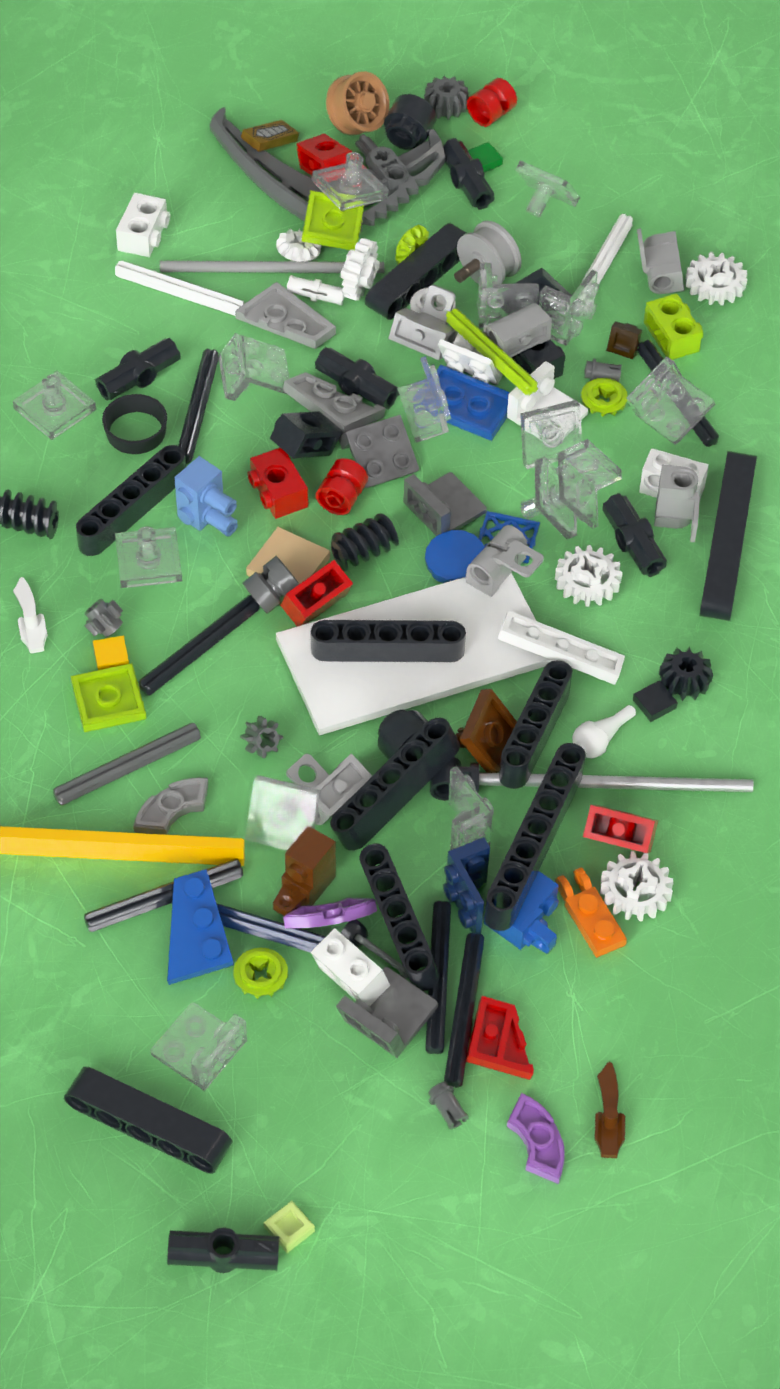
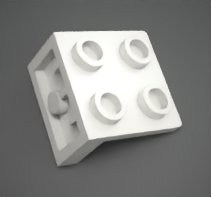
(464, 357)
(544, 397)

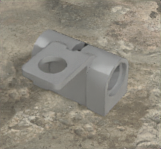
(661, 262)
(425, 329)
(520, 329)
(677, 499)
(499, 559)
(336, 787)

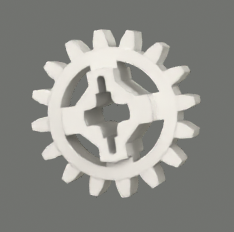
(360, 269)
(716, 278)
(588, 575)
(650, 895)

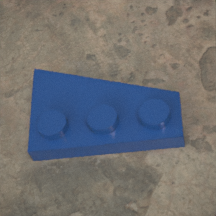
(197, 930)

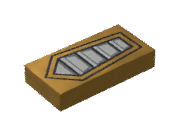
(270, 135)

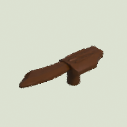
(610, 1123)

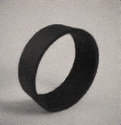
(129, 404)

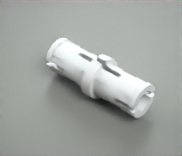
(315, 290)

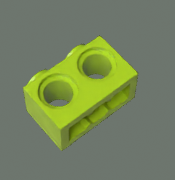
(673, 326)

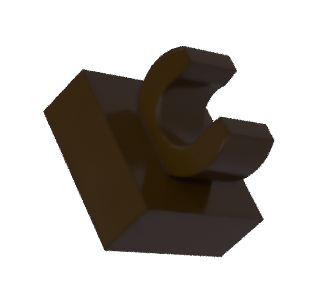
(624, 340)

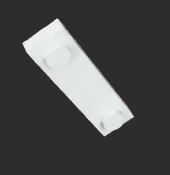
(561, 646)

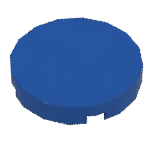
(451, 554)

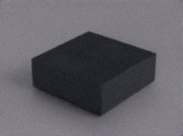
(655, 701)

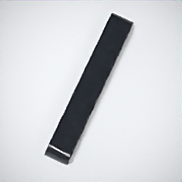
(728, 536)
(534, 837)

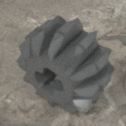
(447, 96)

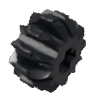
(686, 673)

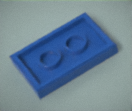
(473, 403)

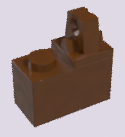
(308, 871)

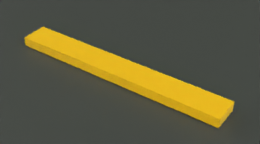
(120, 846)

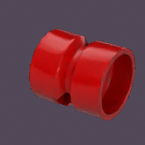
(491, 102)
(342, 486)

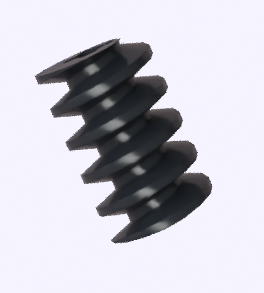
(27, 515)
(362, 539)

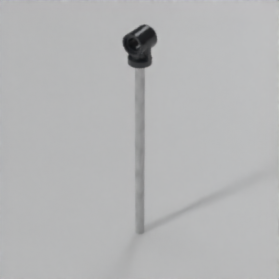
(440, 782)

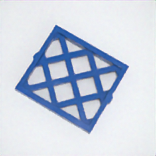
(508, 520)

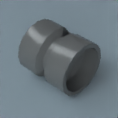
(270, 584)

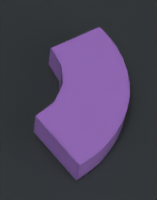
(330, 913)
(540, 1136)

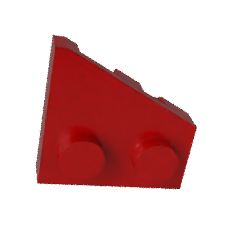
(498, 1039)

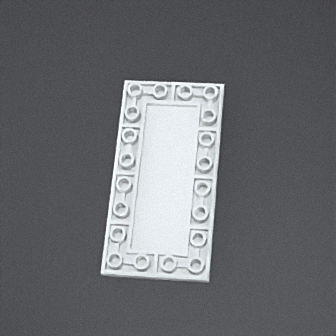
(362, 691)

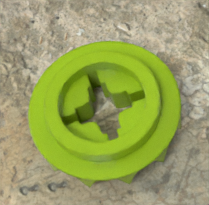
(410, 242)
(608, 389)
(257, 960)

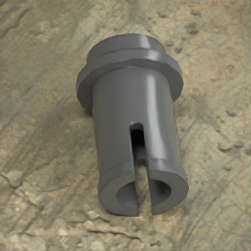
(602, 370)
(447, 1104)

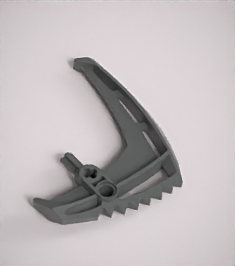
(397, 173)

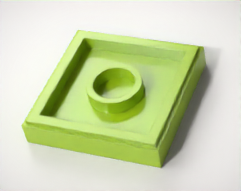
(329, 225)
(108, 697)

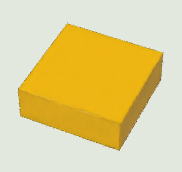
(110, 652)

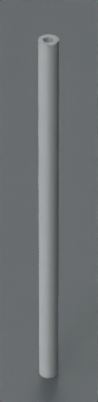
(255, 266)

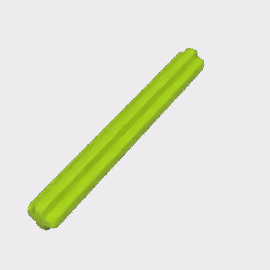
(491, 350)

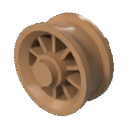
(357, 103)

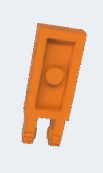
(591, 914)

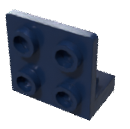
(464, 875)

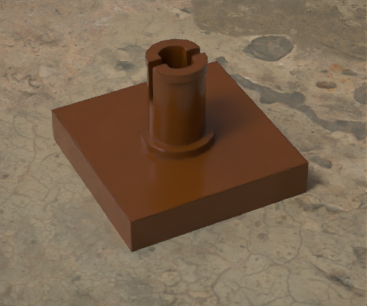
(487, 730)

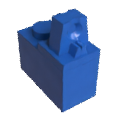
(529, 925)

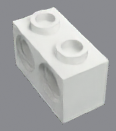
(142, 225)
(652, 470)
(350, 968)

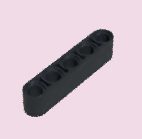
(415, 272)
(130, 500)
(387, 641)
(535, 724)
(395, 784)
(402, 928)
(148, 1120)

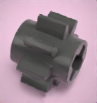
(103, 618)
(256, 743)

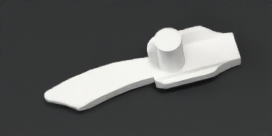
(32, 626)

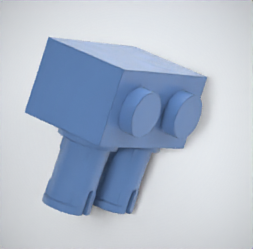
(202, 498)

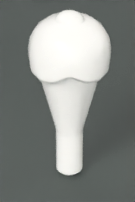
(596, 735)

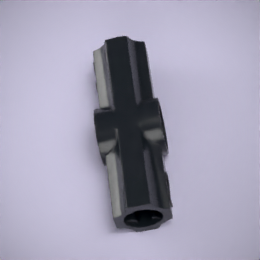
(467, 174)
(137, 369)
(356, 377)
(634, 535)
(199, 1249)

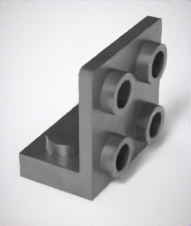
(381, 450)
(443, 503)
(393, 1017)

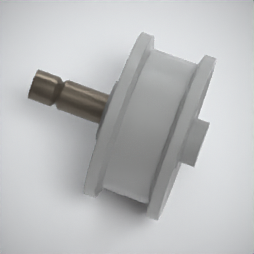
(488, 245)

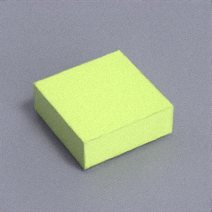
(290, 1226)

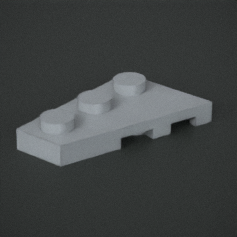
(286, 316)
(340, 409)

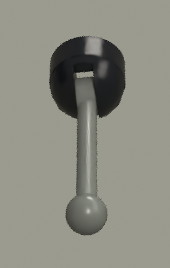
(358, 935)

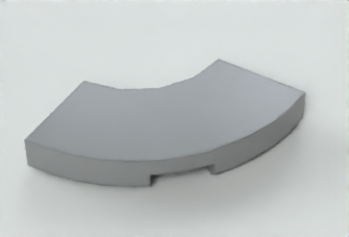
(168, 805)

